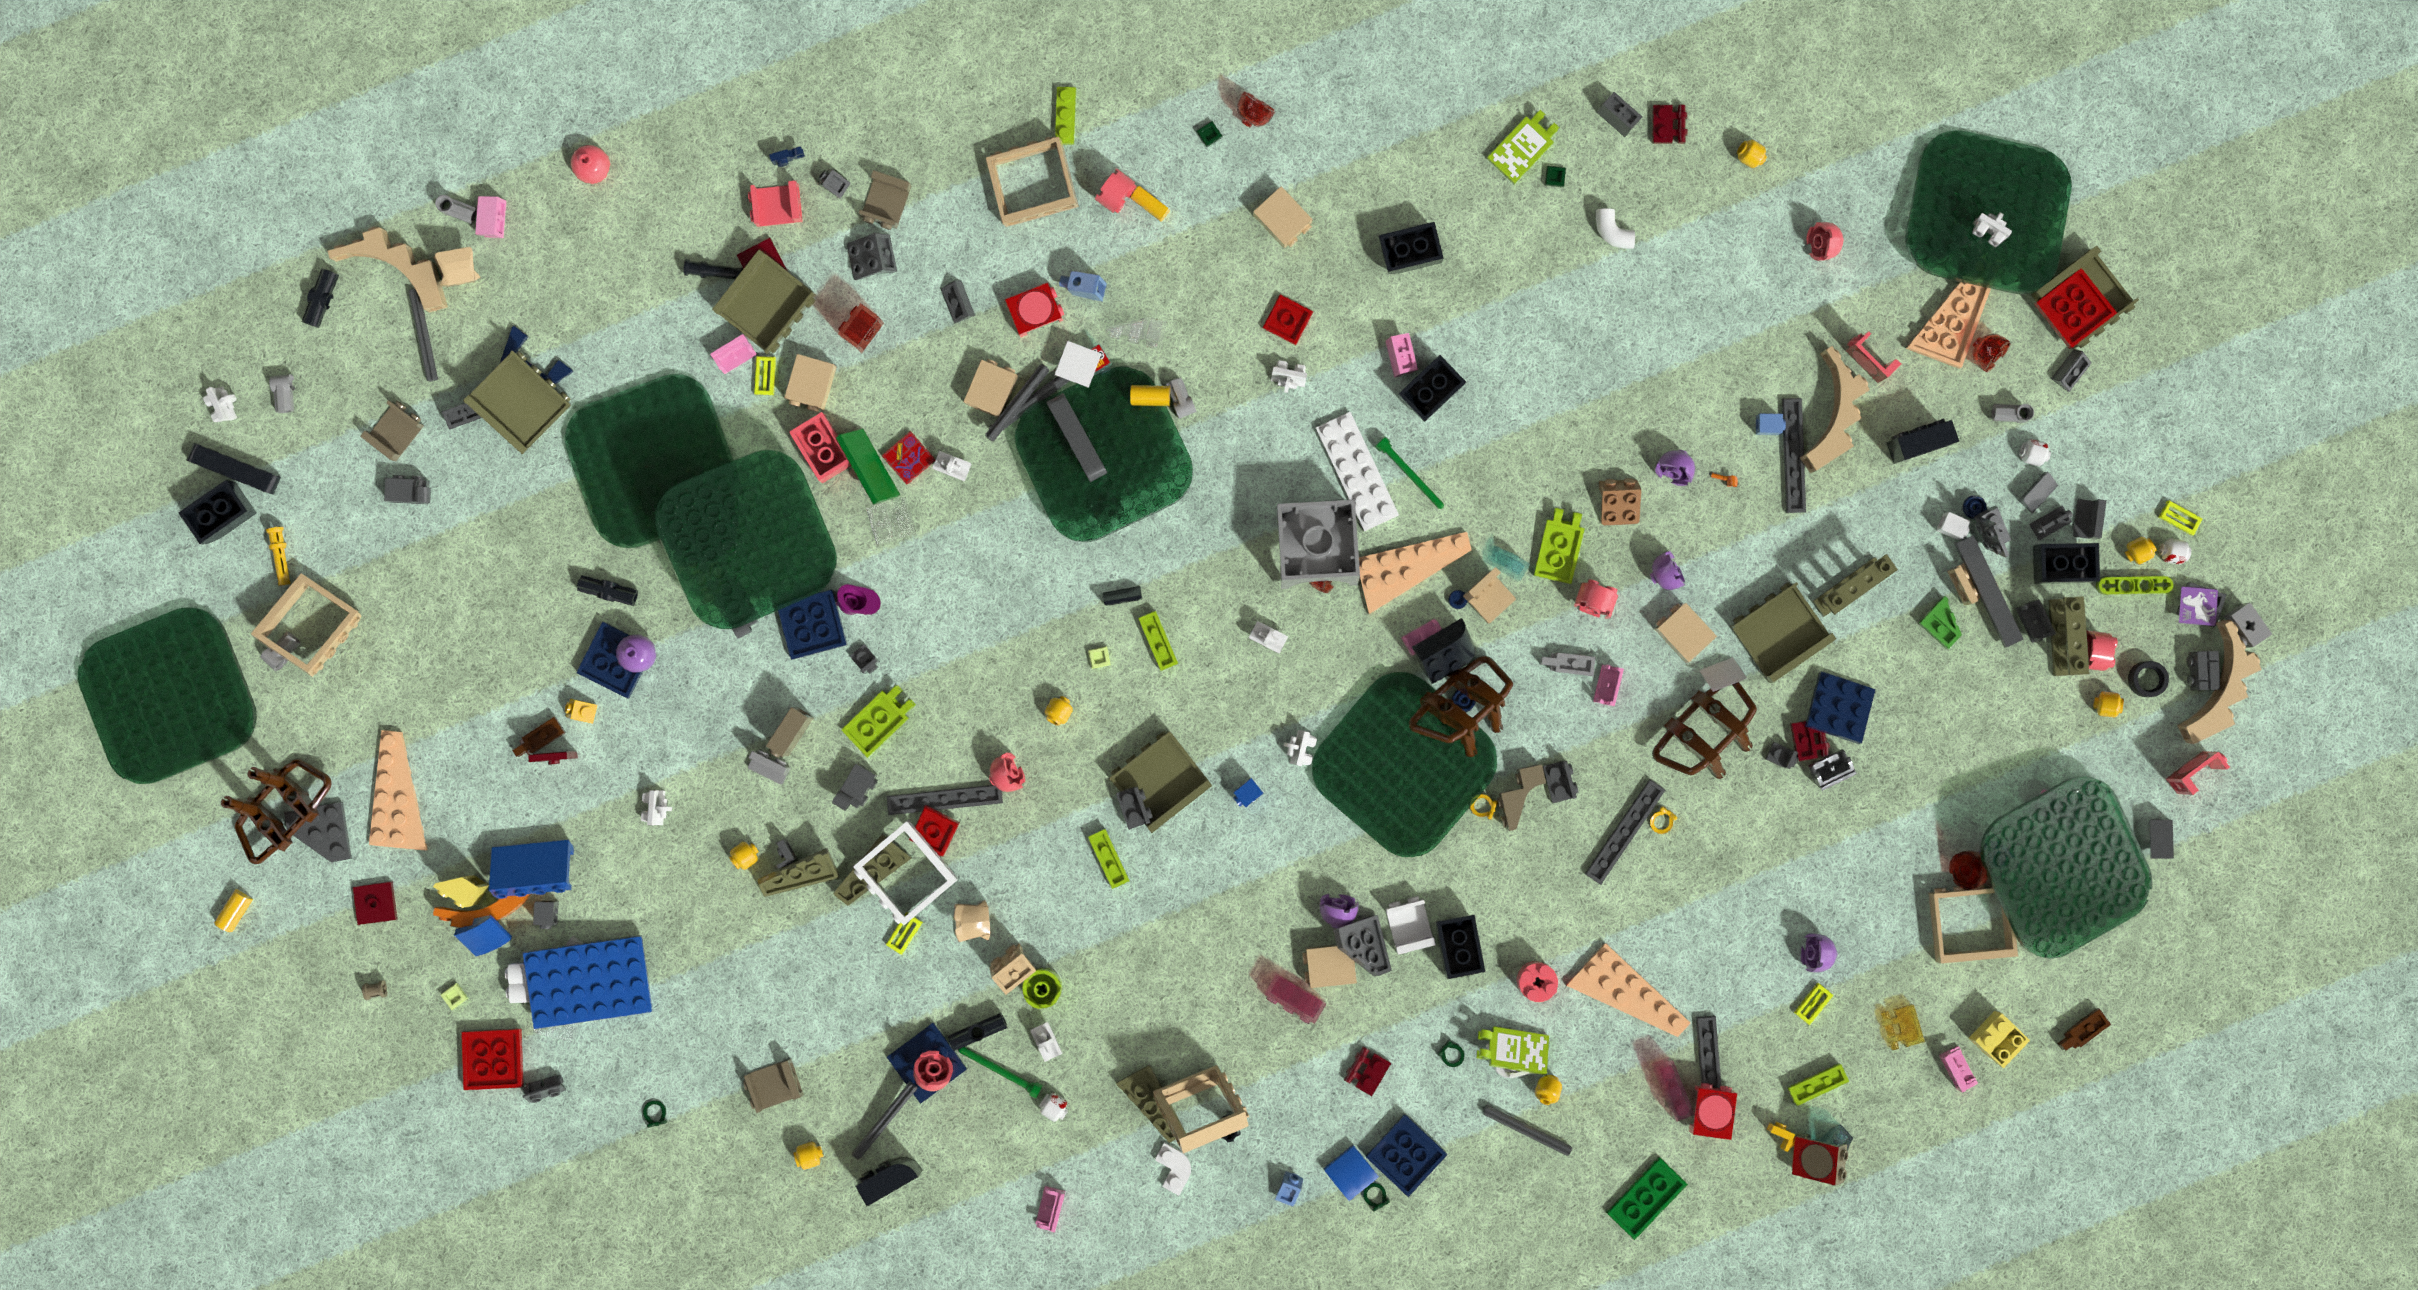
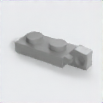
(1570, 663)

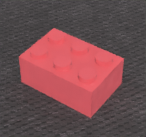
(820, 447)

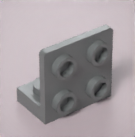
(871, 256)
(1993, 531)

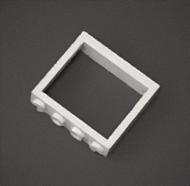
(931, 854)

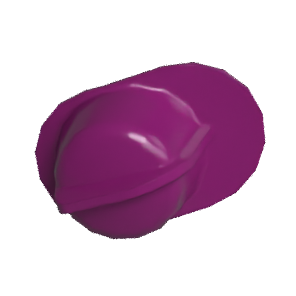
(857, 600)

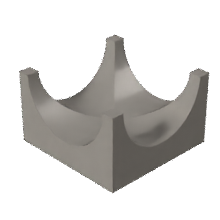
(1318, 542)

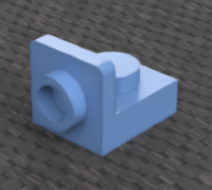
(1289, 1189)

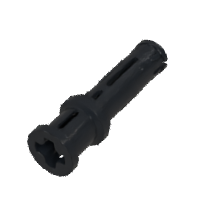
(704, 269)

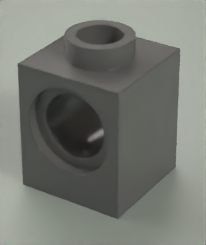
(545, 914)

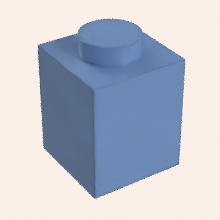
(1770, 424)

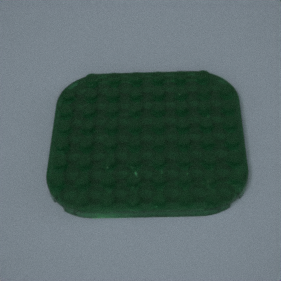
(1980, 174)
(1135, 443)
(640, 446)
(745, 539)
(167, 695)
(1396, 781)
(2066, 867)

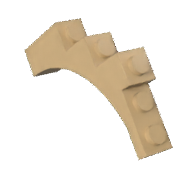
(421, 275)
(1844, 414)
(2215, 713)

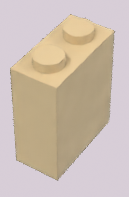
(1283, 218)
(810, 383)
(991, 388)
(1685, 632)
(1328, 967)

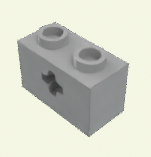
(2256, 629)

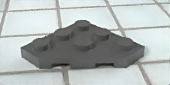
(326, 833)
(1364, 944)

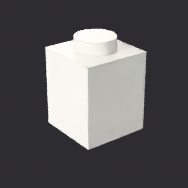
(1953, 526)

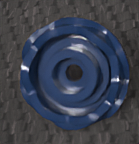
(1976, 501)
(1457, 699)

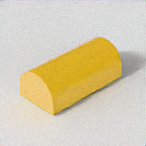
(1150, 203)
(1150, 395)
(233, 911)

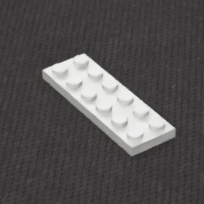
(1357, 471)

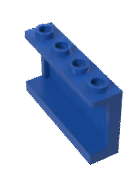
(530, 869)

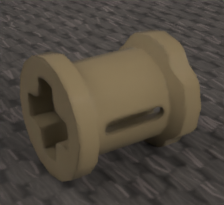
(374, 990)

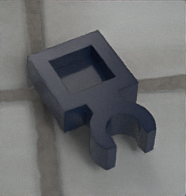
(783, 157)

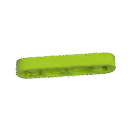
(2134, 587)

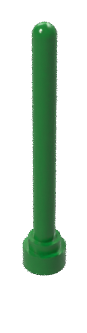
(1385, 446)
(1032, 1088)

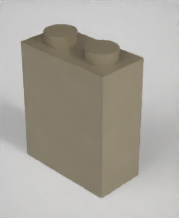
(789, 732)

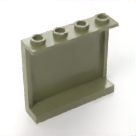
(2104, 281)
(765, 302)
(518, 401)
(1781, 632)
(1167, 778)

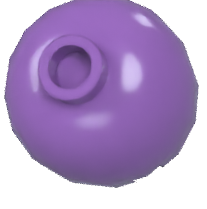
(1680, 467)
(1667, 572)
(636, 653)
(1338, 910)
(1819, 953)

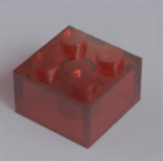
(860, 327)

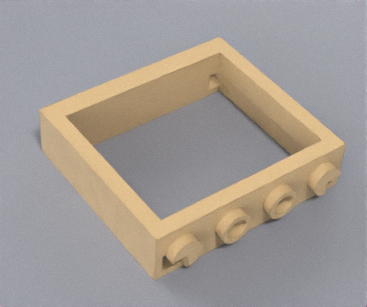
(1038, 211)
(284, 605)
(1940, 956)
(1191, 1086)

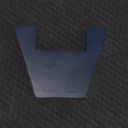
(514, 343)

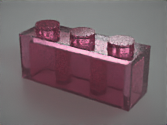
(1294, 999)
(1672, 1089)

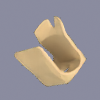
(456, 267)
(972, 921)

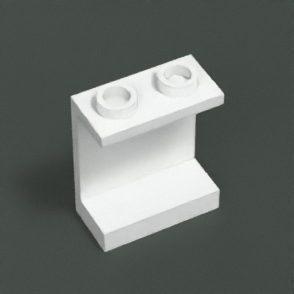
(1409, 925)

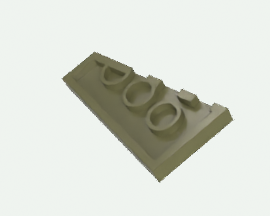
(805, 872)
(1139, 1090)

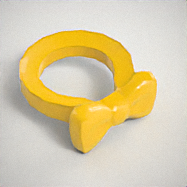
(1663, 810)
(1489, 815)

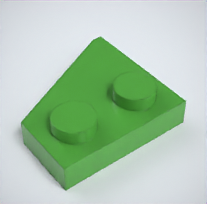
(1941, 623)

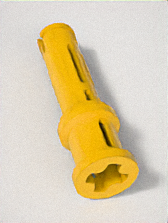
(277, 546)

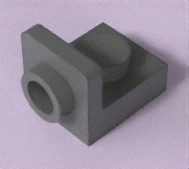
(833, 182)
(865, 659)
(1782, 756)
(785, 851)

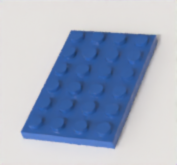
(587, 982)

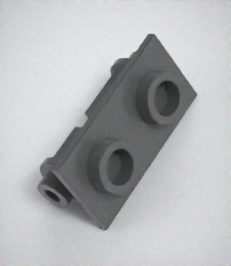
(2051, 522)
(535, 1091)

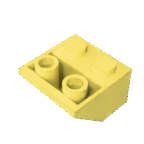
(464, 890)
(1999, 1039)

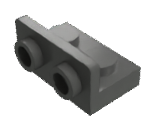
(1560, 781)
(1133, 807)

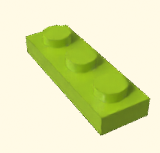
(1065, 114)
(1158, 641)
(1108, 858)
(1818, 1084)

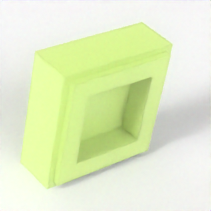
(1099, 657)
(454, 996)

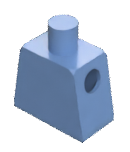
(1087, 287)

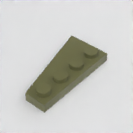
(878, 868)

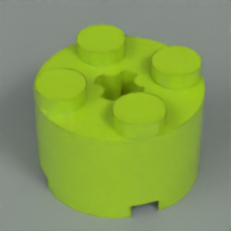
(1046, 998)

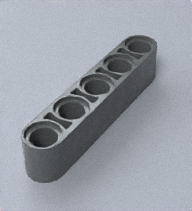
(1076, 437)

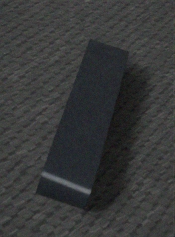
(233, 468)

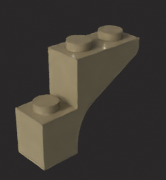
(1513, 800)

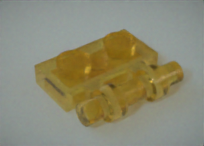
(1908, 1026)

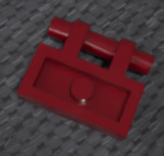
(1663, 124)
(1805, 743)
(1373, 1073)

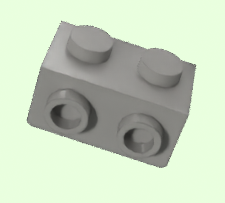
(772, 769)

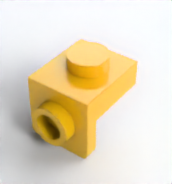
(580, 710)
(1780, 1130)

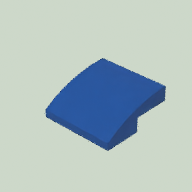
(483, 935)
(1351, 1172)

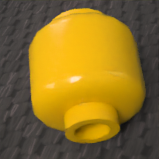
(1751, 153)
(2140, 550)
(2108, 704)
(1058, 710)
(743, 855)
(1548, 1089)
(808, 1155)

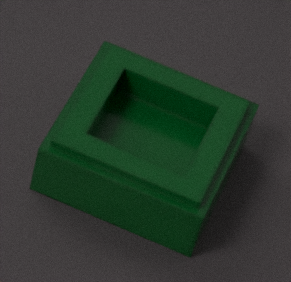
(1209, 134)
(1555, 176)

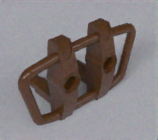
(1457, 718)
(1724, 718)
(267, 822)

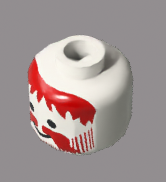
(2035, 452)
(2175, 551)
(1053, 1107)

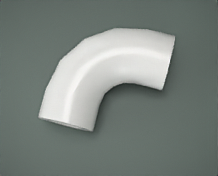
(1611, 233)

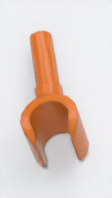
(1731, 480)

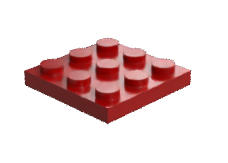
(2075, 308)
(492, 1059)

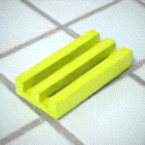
(765, 374)
(2166, 510)
(895, 947)
(1812, 1004)

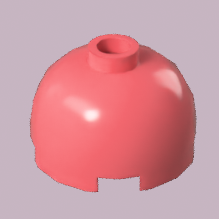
(590, 164)
(1825, 240)
(1005, 773)
(932, 1071)

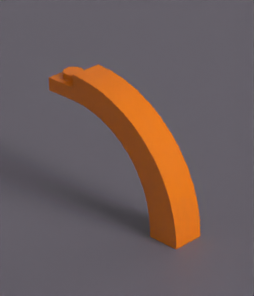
(497, 910)

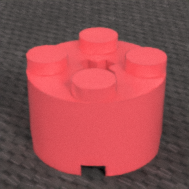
(1115, 190)
(1596, 599)
(2101, 650)
(1547, 986)

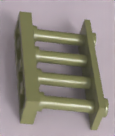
(1854, 585)
(2070, 640)

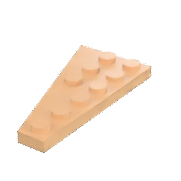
(1952, 326)
(1398, 570)
(395, 803)
(1620, 986)

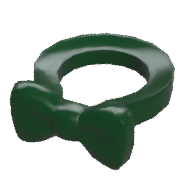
(1441, 1052)
(662, 1120)
(1375, 1207)

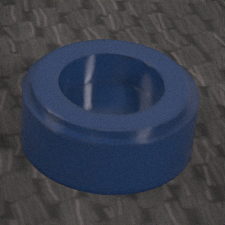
(1457, 600)

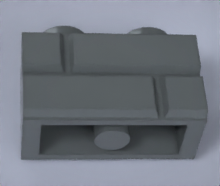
(2203, 670)

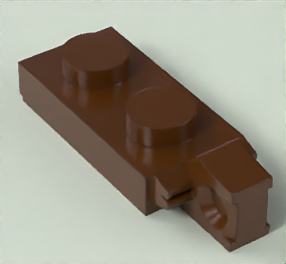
(540, 737)
(2084, 1030)

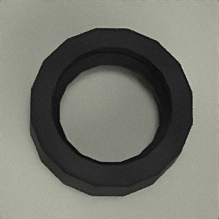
(2133, 679)

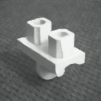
(1992, 225)
(1289, 378)
(222, 404)
(952, 466)
(1268, 637)
(1298, 747)
(657, 807)
(1046, 1041)

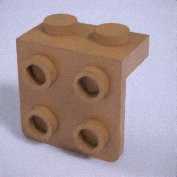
(1620, 501)

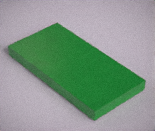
(868, 466)
(1646, 1198)

